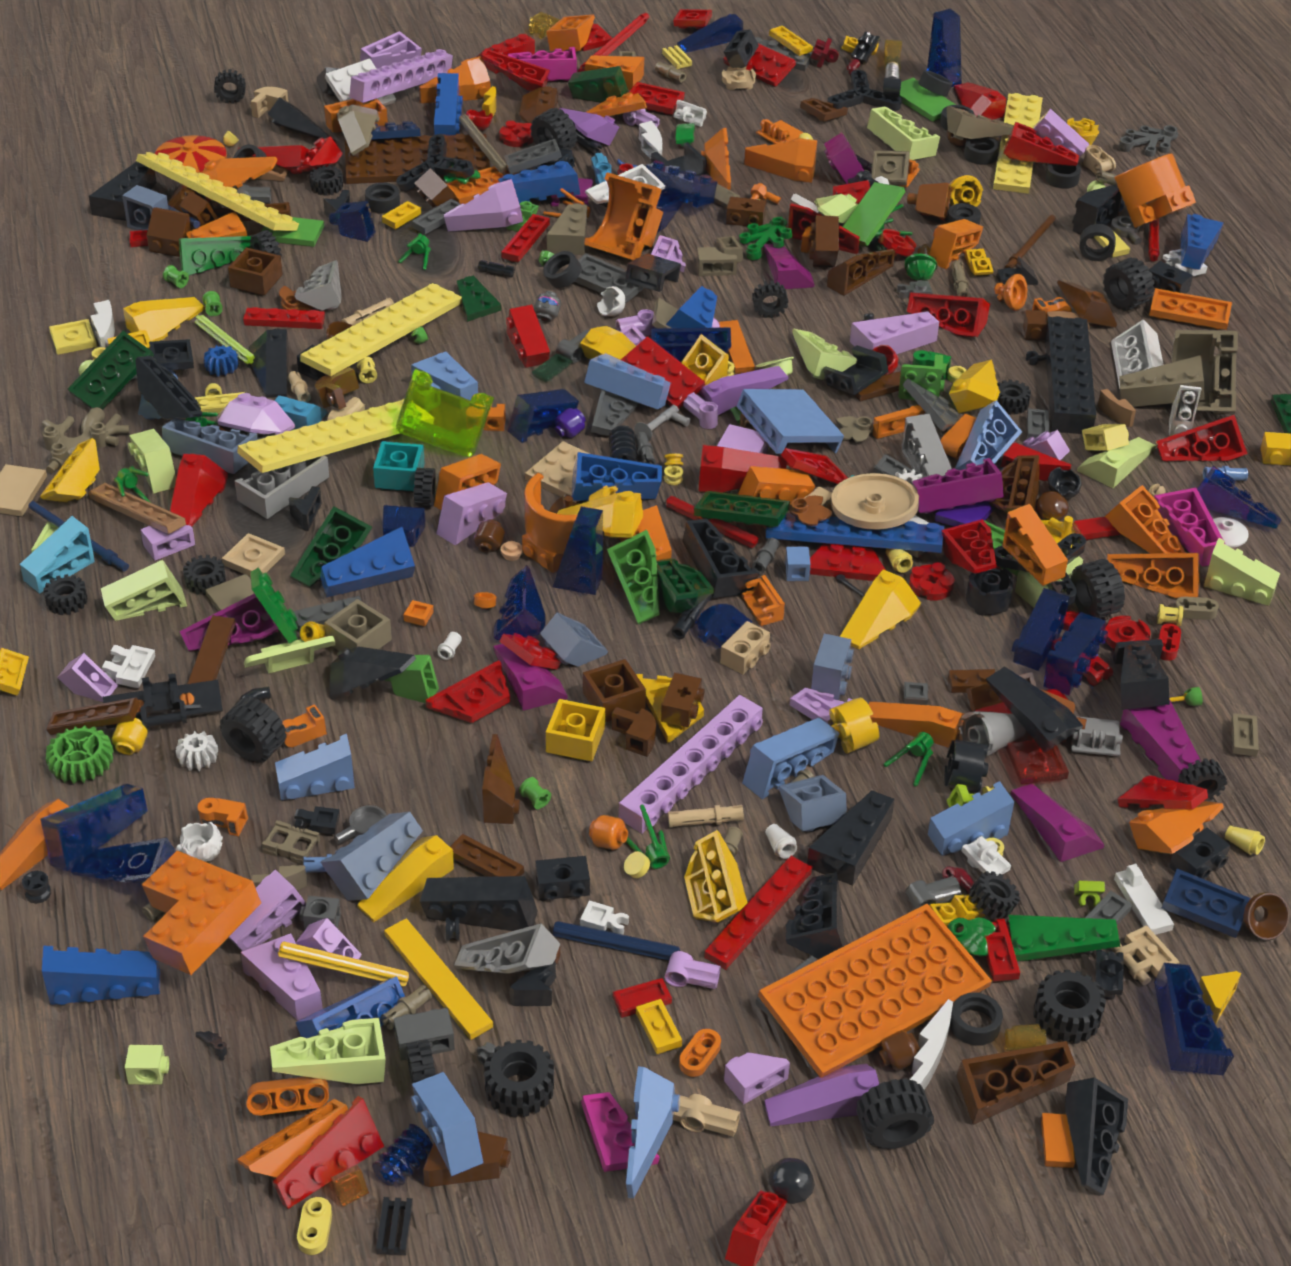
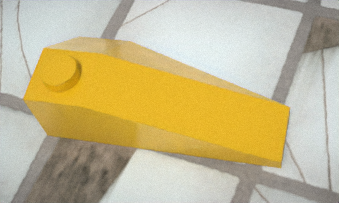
(606, 340)
(620, 513)
(881, 608)

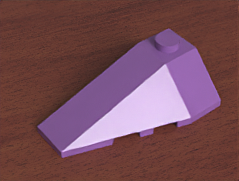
(593, 125)
(727, 390)

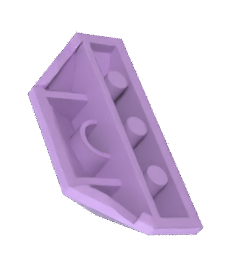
(255, 415)

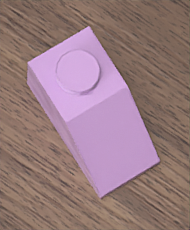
(162, 544)
(87, 679)
(754, 1075)

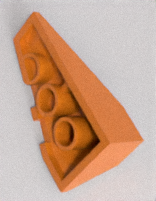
(472, 81)
(789, 159)
(238, 170)
(1142, 523)
(1163, 572)
(912, 719)
(1171, 828)
(27, 845)

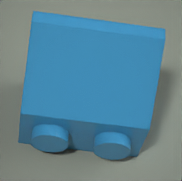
(301, 412)

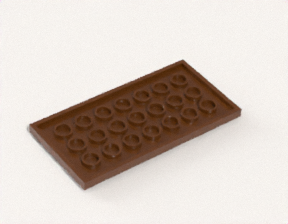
(391, 157)

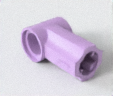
(639, 116)
(642, 321)
(705, 411)
(685, 970)

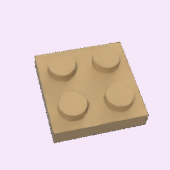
(253, 553)

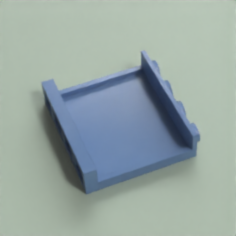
(788, 417)

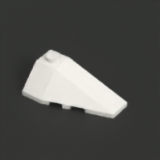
(600, 192)

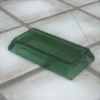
(552, 368)

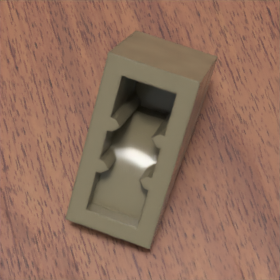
(715, 263)

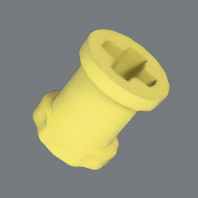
(370, 372)
(1177, 619)

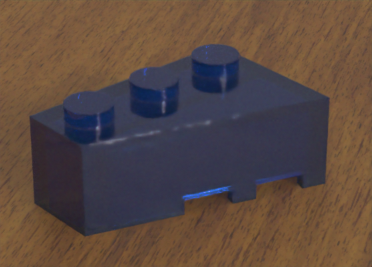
(538, 412)
(1041, 629)

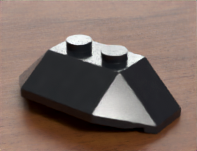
(164, 390)

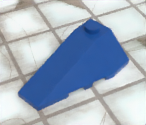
(363, 1005)

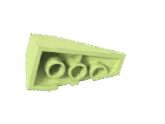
(819, 354)
(1115, 464)
(341, 1055)

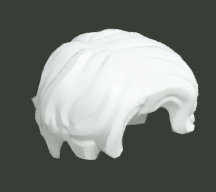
(200, 841)

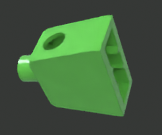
(416, 681)

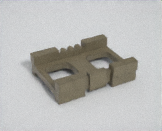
(286, 849)

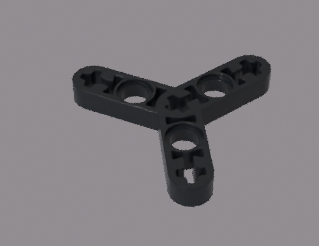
(863, 94)
(436, 145)
(1078, 546)

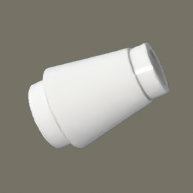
(781, 842)

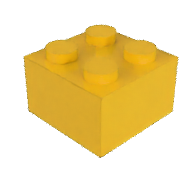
(575, 730)

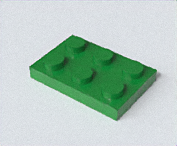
(273, 603)

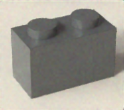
(429, 1025)

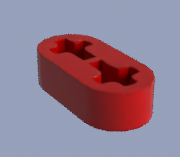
(1173, 642)

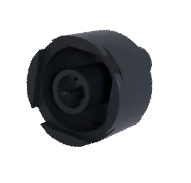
(990, 591)
(966, 765)

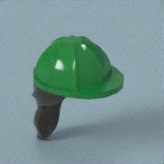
(921, 265)

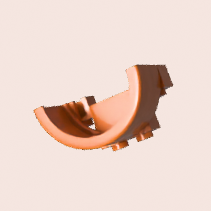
(1155, 181)
(629, 218)
(545, 531)

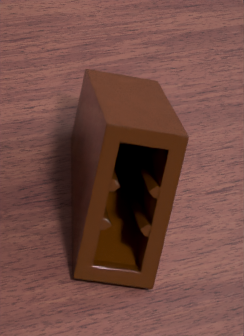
(494, 1155)

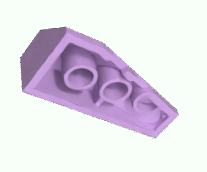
(489, 210)

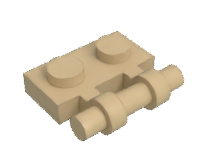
(1150, 952)

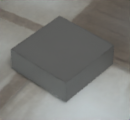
(915, 693)

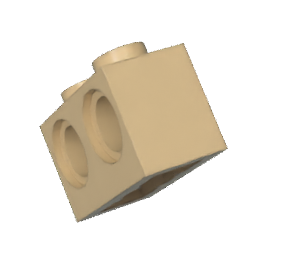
(745, 648)

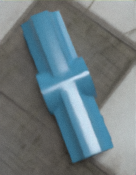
(600, 167)

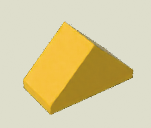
(1218, 991)

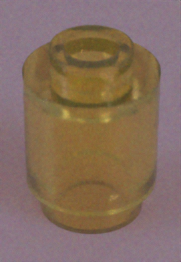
(1024, 1037)

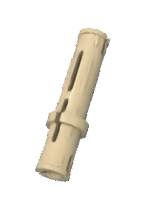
(368, 312)
(703, 816)

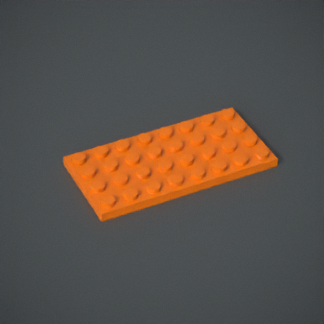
(873, 989)

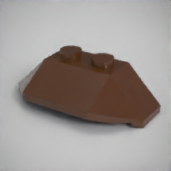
(537, 102)
(1019, 483)

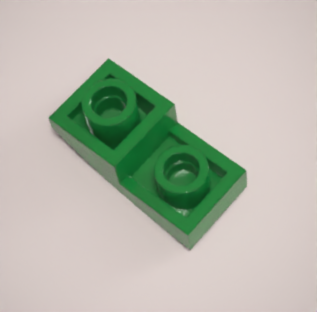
(685, 133)

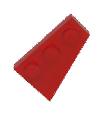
(813, 464)
(1162, 791)

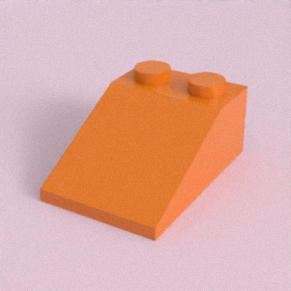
(570, 32)

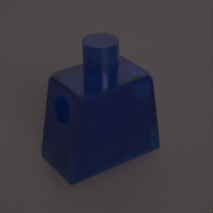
(354, 220)
(409, 518)

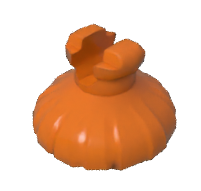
(1013, 292)

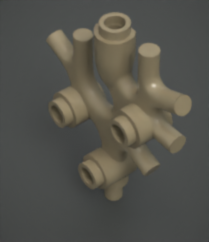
(91, 426)

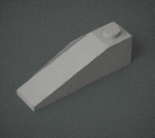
(323, 288)
(510, 952)

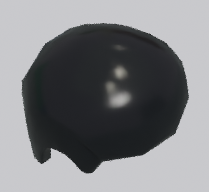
(1064, 482)
(791, 1180)

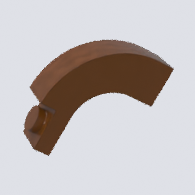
(332, 388)

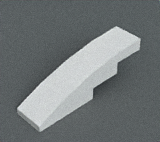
(932, 1043)

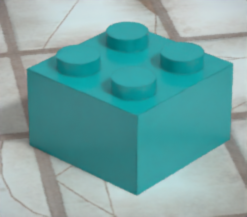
(397, 465)

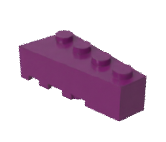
(1162, 738)

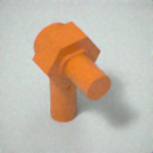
(760, 192)

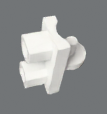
(690, 113)
(985, 856)

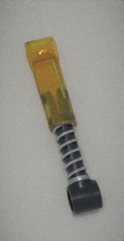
(892, 67)

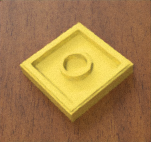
(72, 336)

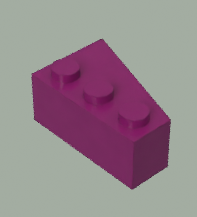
(842, 157)

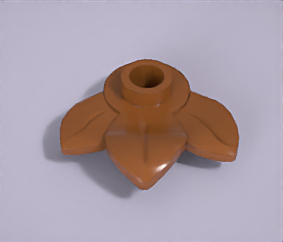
(289, 301)
(809, 510)

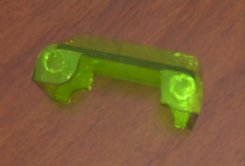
(442, 416)

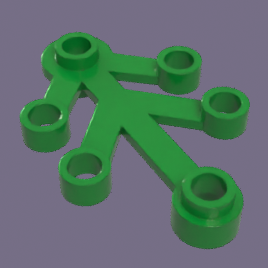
(776, 225)

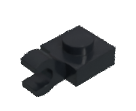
(321, 820)

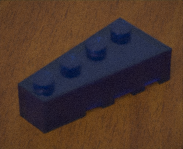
(946, 46)
(684, 184)
(583, 555)
(1074, 653)
(1187, 1023)

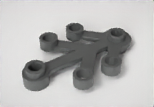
(1168, 134)

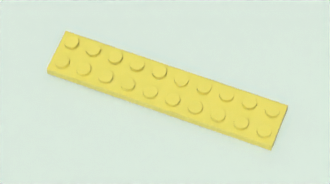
(1010, 173)
(216, 191)
(380, 329)
(322, 438)

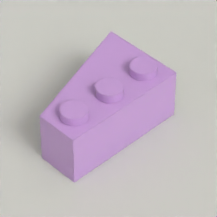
(390, 50)
(1060, 133)
(467, 509)
(278, 905)
(284, 978)

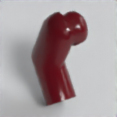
(853, 64)
(961, 875)

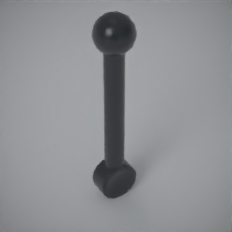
(841, 579)

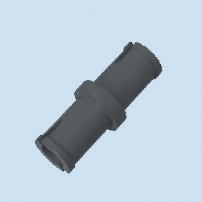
(644, 448)
(765, 555)

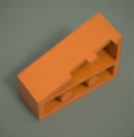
(954, 239)
(465, 475)
(653, 524)

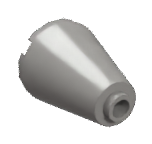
(990, 729)

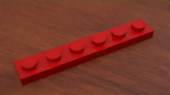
(757, 912)

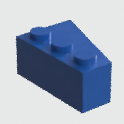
(696, 312)

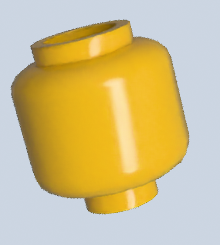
(129, 737)

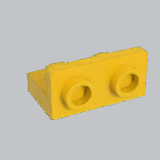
(12, 670)

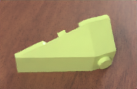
(837, 205)

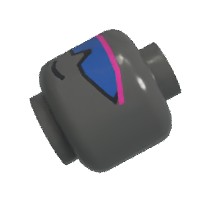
(547, 306)

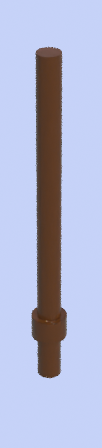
(1031, 241)

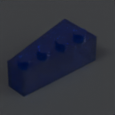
(90, 824)

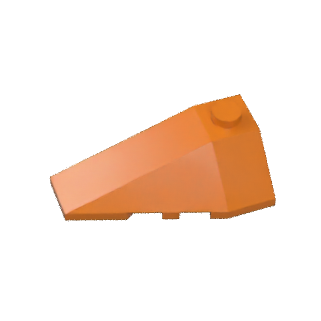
(718, 158)

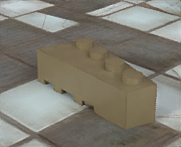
(1162, 382)

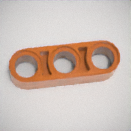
(957, 436)
(276, 1104)

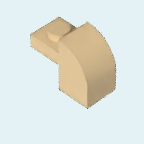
(265, 99)

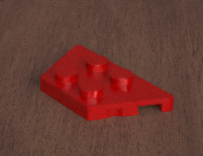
(848, 560)
(474, 695)

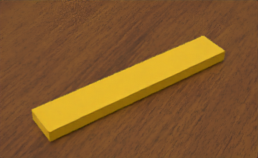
(438, 979)

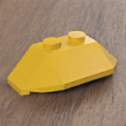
(75, 474)
(714, 880)

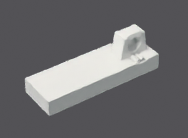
(1143, 900)

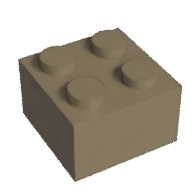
(358, 626)

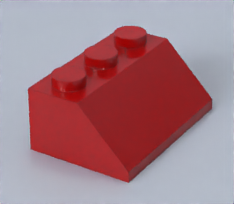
(518, 44)

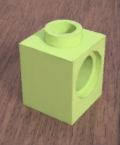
(146, 1064)

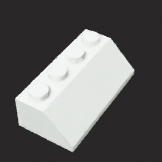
(1136, 349)

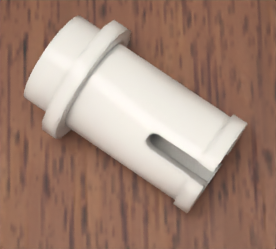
(447, 649)

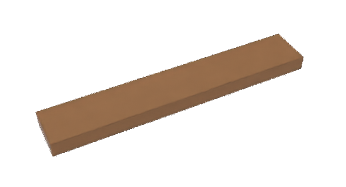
(137, 508)

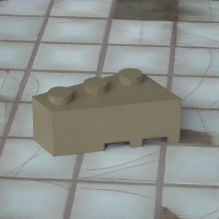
(569, 231)

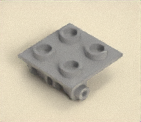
(1098, 737)

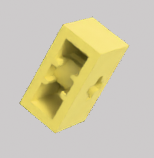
(1105, 437)

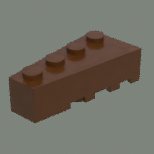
(1012, 1077)

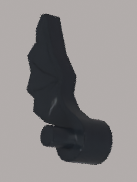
(215, 1041)

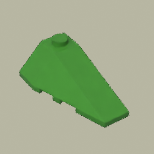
(637, 571)

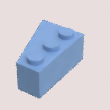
(448, 375)
(317, 771)
(984, 816)

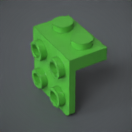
(925, 376)

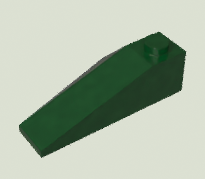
(335, 538)

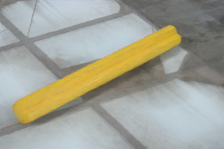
(341, 963)

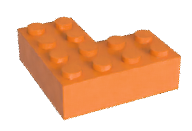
(200, 908)

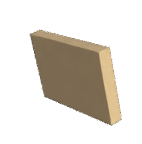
(19, 488)

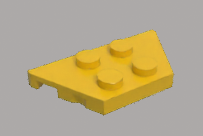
(655, 694)

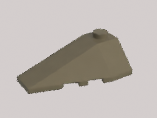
(357, 126)

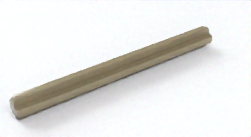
(483, 143)

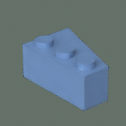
(448, 1122)

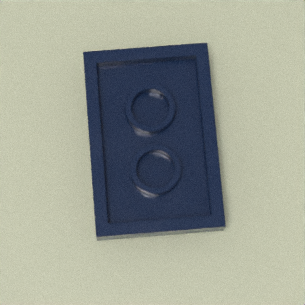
(391, 130)
(1206, 903)

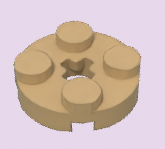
(738, 78)

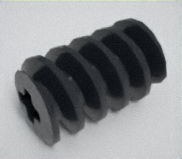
(622, 443)

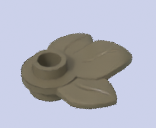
(855, 428)

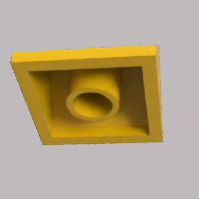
(707, 360)

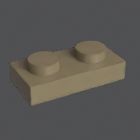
(1244, 734)

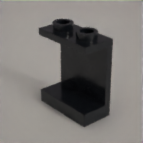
(690, 161)
(651, 271)
(866, 370)

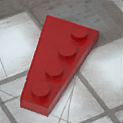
(342, 1146)

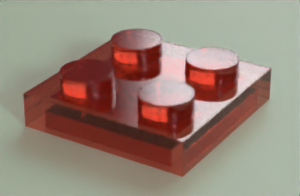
(1034, 765)

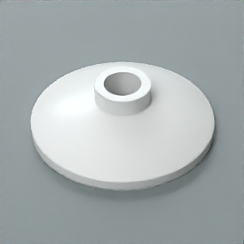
(1232, 531)

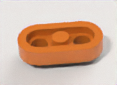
(698, 1054)

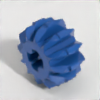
(220, 360)

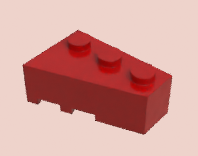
(527, 336)

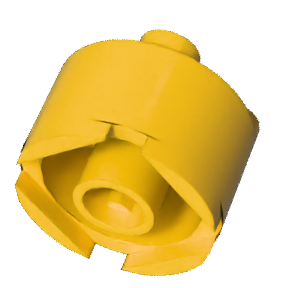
(854, 724)

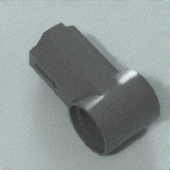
(260, 194)
(572, 349)
(932, 893)

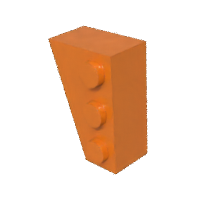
(631, 66)
(332, 110)
(223, 227)
(776, 483)
(1033, 545)

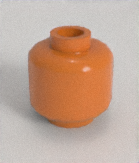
(608, 832)

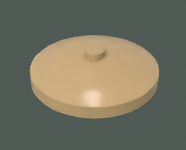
(875, 501)

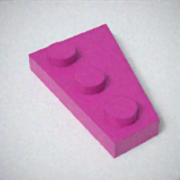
(609, 1130)

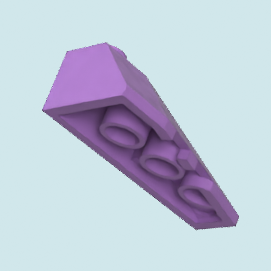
(822, 1097)

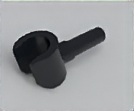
(1034, 357)

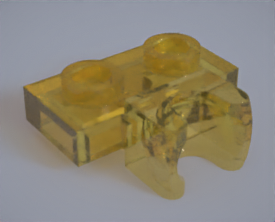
(541, 23)

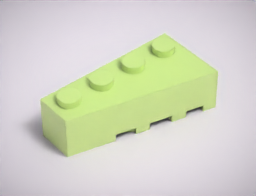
(902, 133)

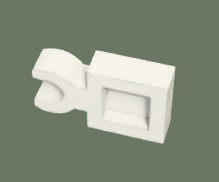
(603, 917)

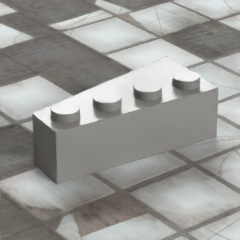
(923, 446)
(271, 490)

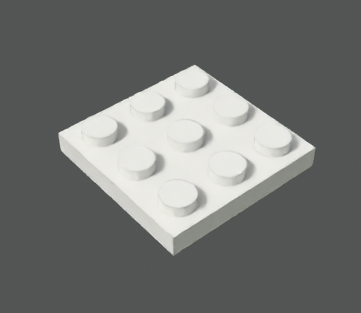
(340, 81)

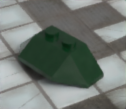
(681, 585)

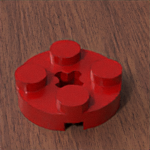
(515, 134)
(891, 240)
(921, 582)
(1123, 624)

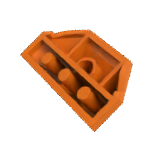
(282, 1148)

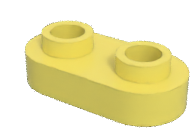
(314, 1223)

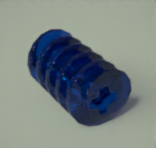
(402, 1156)

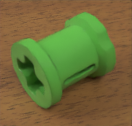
(175, 276)
(212, 302)
(531, 789)

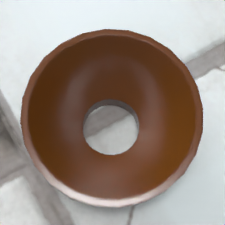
(1275, 915)

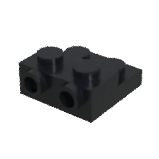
(173, 354)

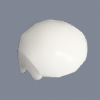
(612, 302)

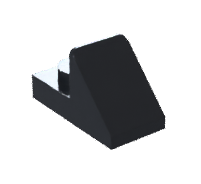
(332, 205)
(1021, 268)
(306, 509)
(534, 987)

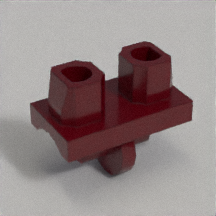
(822, 52)

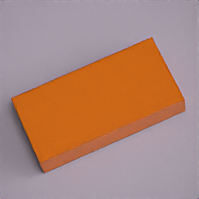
(1057, 1141)

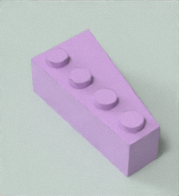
(898, 332)

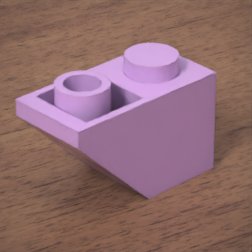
(1049, 444)
(326, 937)

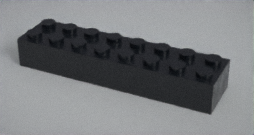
(1069, 375)

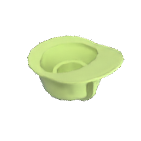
(785, 365)

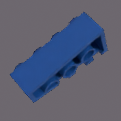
(448, 105)
(370, 565)

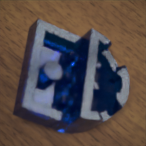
(720, 623)

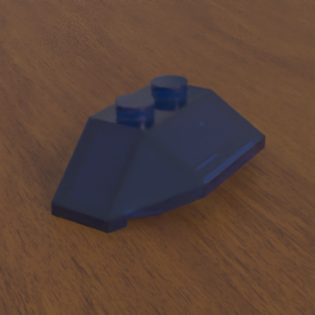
(680, 340)

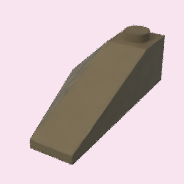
(967, 125)

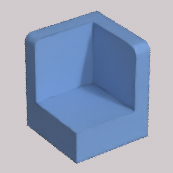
(797, 563)

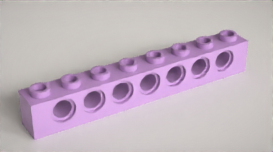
(399, 76)
(691, 763)

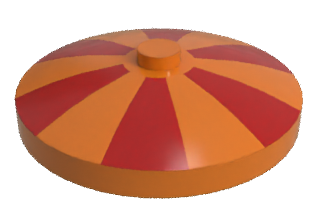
(193, 150)

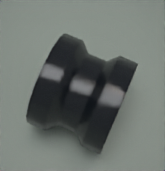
(36, 887)

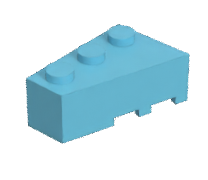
(62, 553)

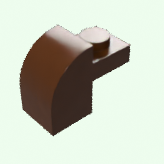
(639, 729)

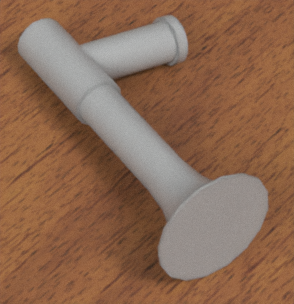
(671, 412)

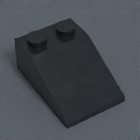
(1097, 208)

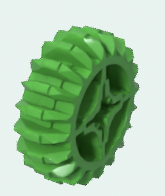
(79, 754)

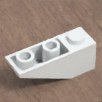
(1184, 409)

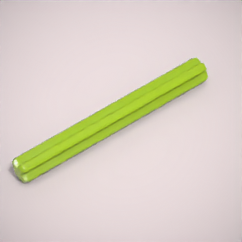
(224, 339)

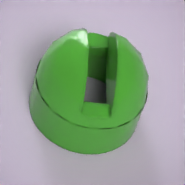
(544, 257)
(420, 334)

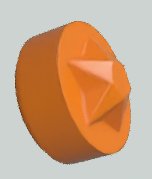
(484, 600)

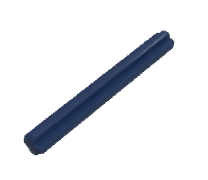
(614, 940)

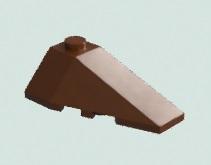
(859, 270)
(1088, 304)

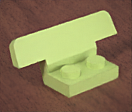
(288, 654)

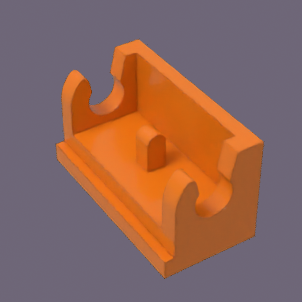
(764, 601)

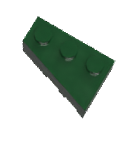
(598, 84)

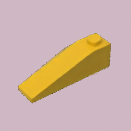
(160, 315)
(975, 387)
(424, 859)

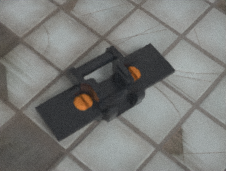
(164, 696)

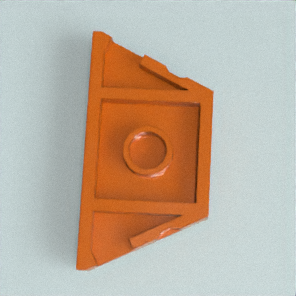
(614, 105)

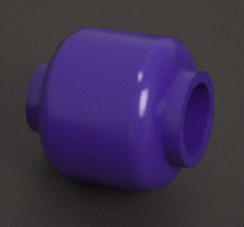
(570, 423)

